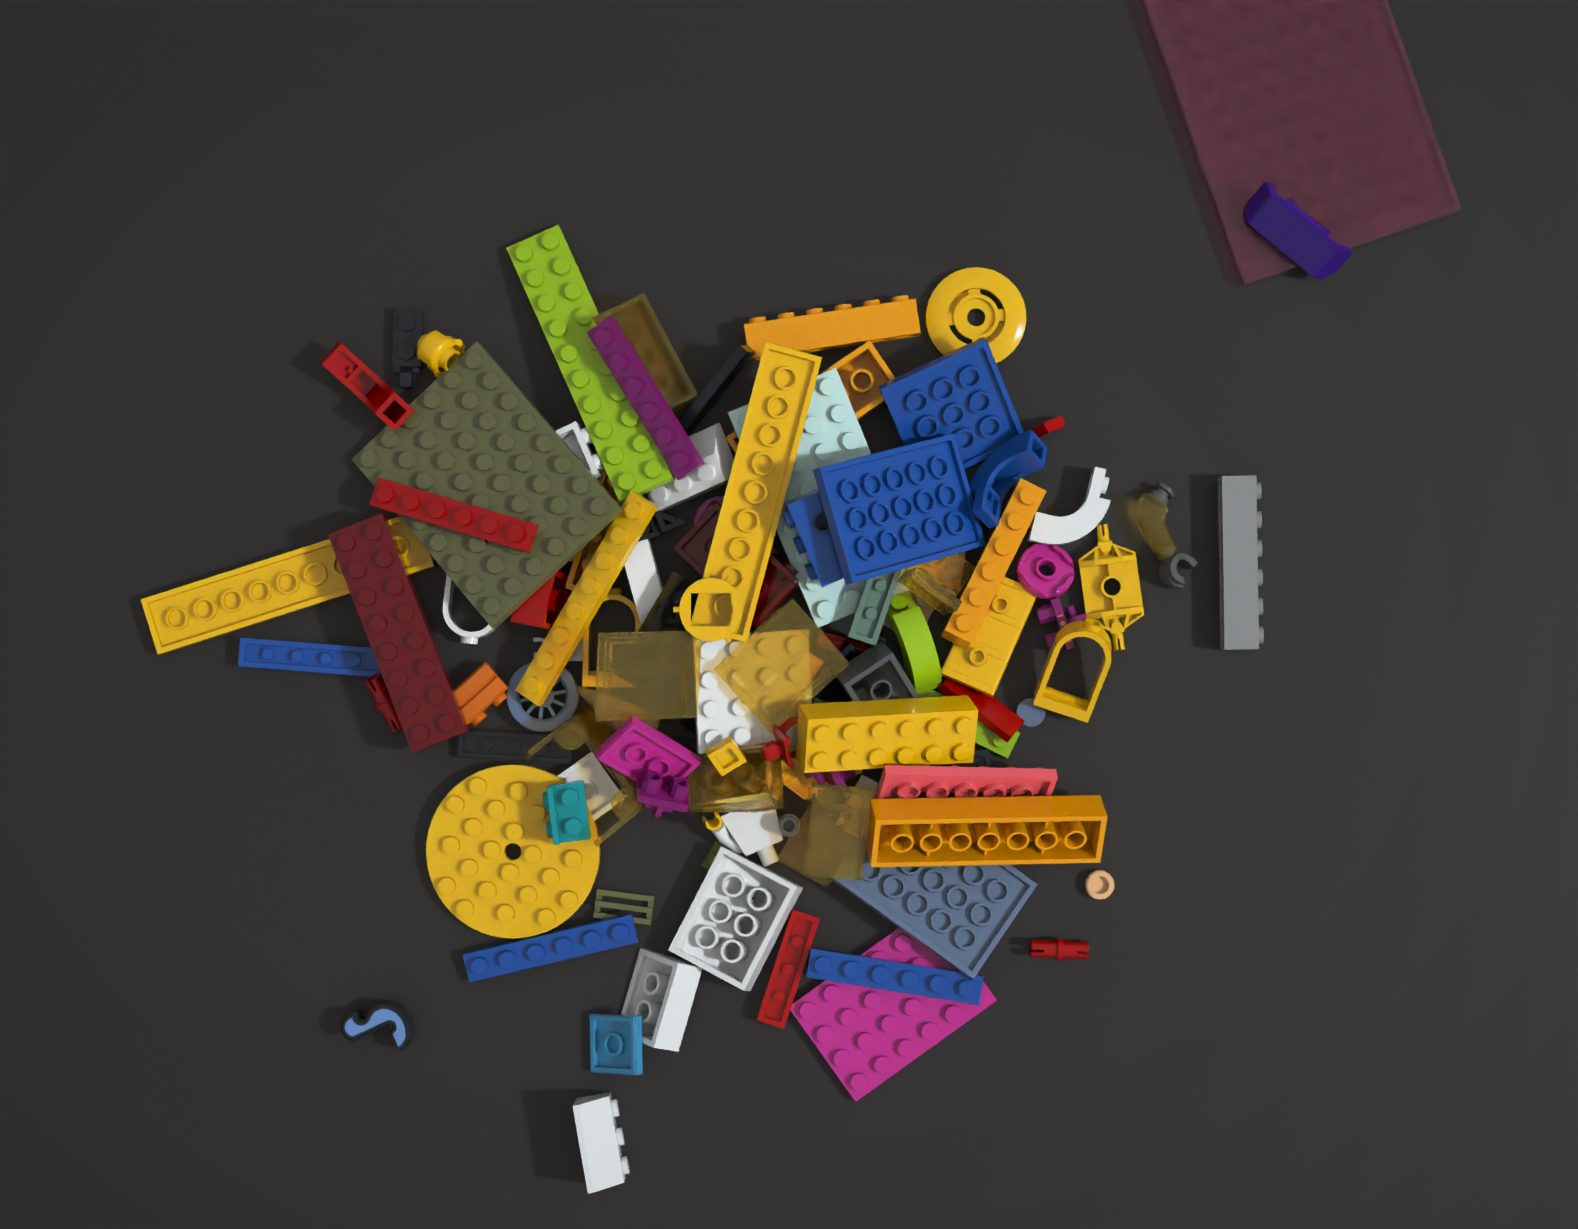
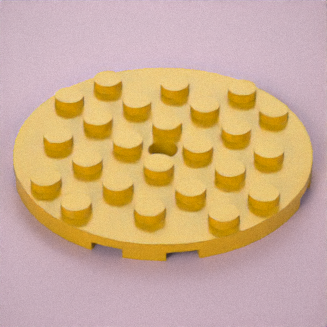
(471, 863)

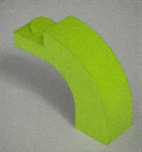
(915, 642)

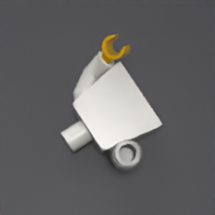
(753, 832)

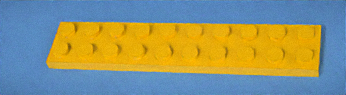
(758, 484)
(260, 592)

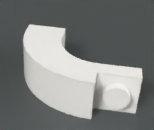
(1066, 529)

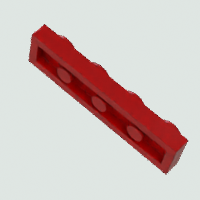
(788, 969)

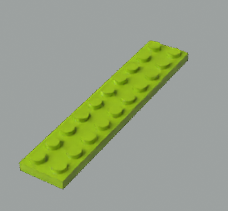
(566, 317)

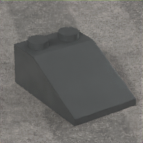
(876, 676)

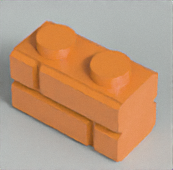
(480, 692)

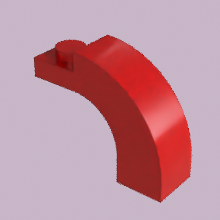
(367, 386)

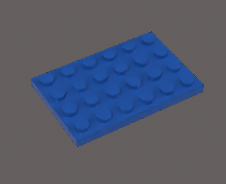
(899, 508)

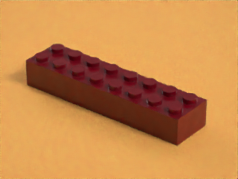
(399, 633)

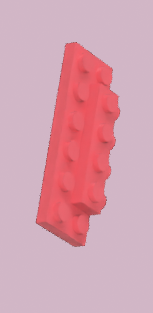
(957, 781)

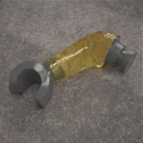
(1150, 517)

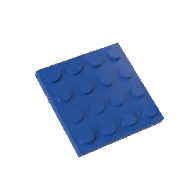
(956, 396)

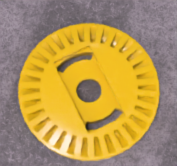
(959, 295)

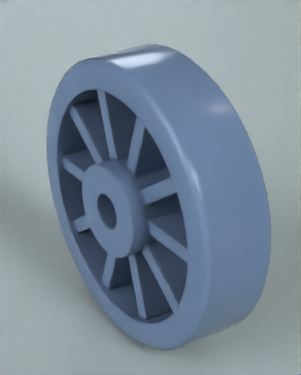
(540, 724)

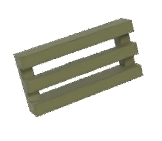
(627, 895)

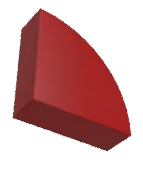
(1049, 426)

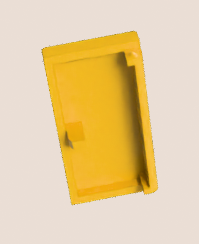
(994, 642)

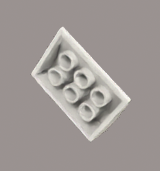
(735, 919)

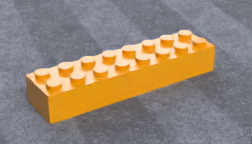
(986, 831)

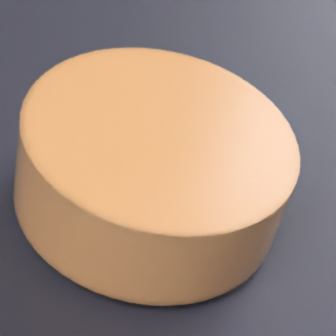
(1099, 884)

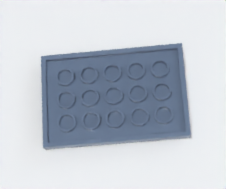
(946, 908)

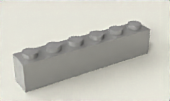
(1239, 562)

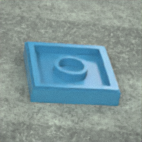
(616, 1044)

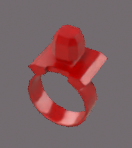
(779, 749)

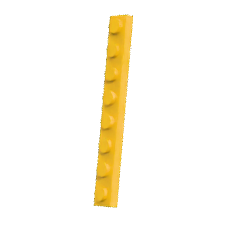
(586, 598)

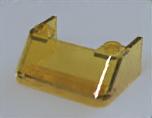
(584, 729)

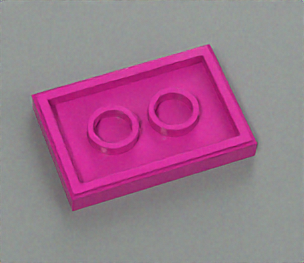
(640, 748)

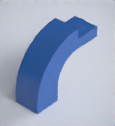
(1001, 471)

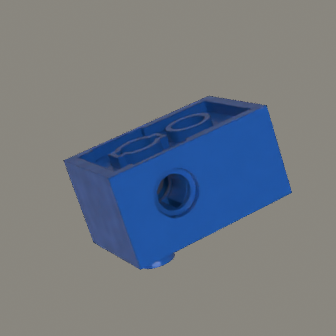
(814, 542)

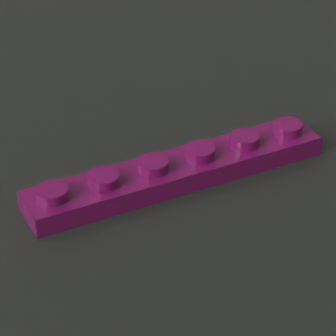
(645, 398)

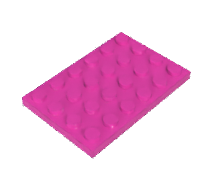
(875, 1031)

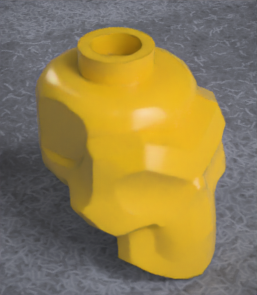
(439, 351)

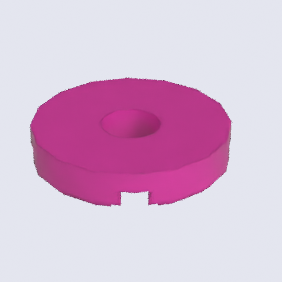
(1039, 584)

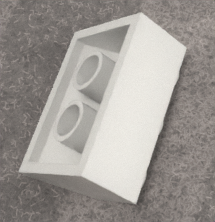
(714, 473)
(663, 995)
(600, 1141)

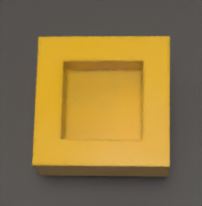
(726, 755)

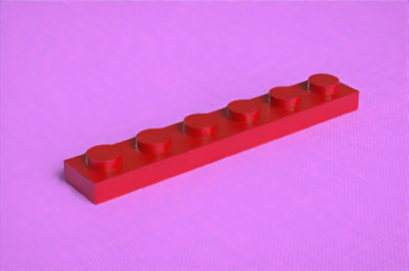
(454, 515)

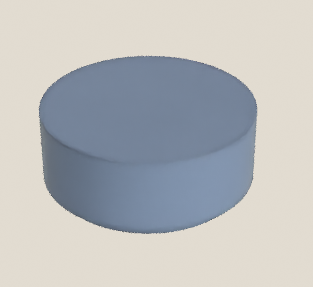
(1030, 713)

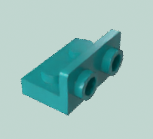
(567, 812)

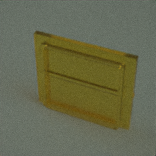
(781, 665)
(647, 675)

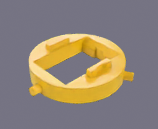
(710, 633)

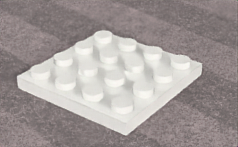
(721, 709)

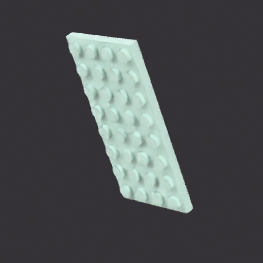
(828, 437)

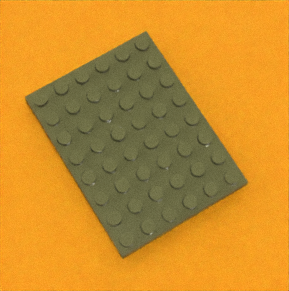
(494, 450)

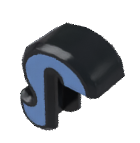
(379, 1016)

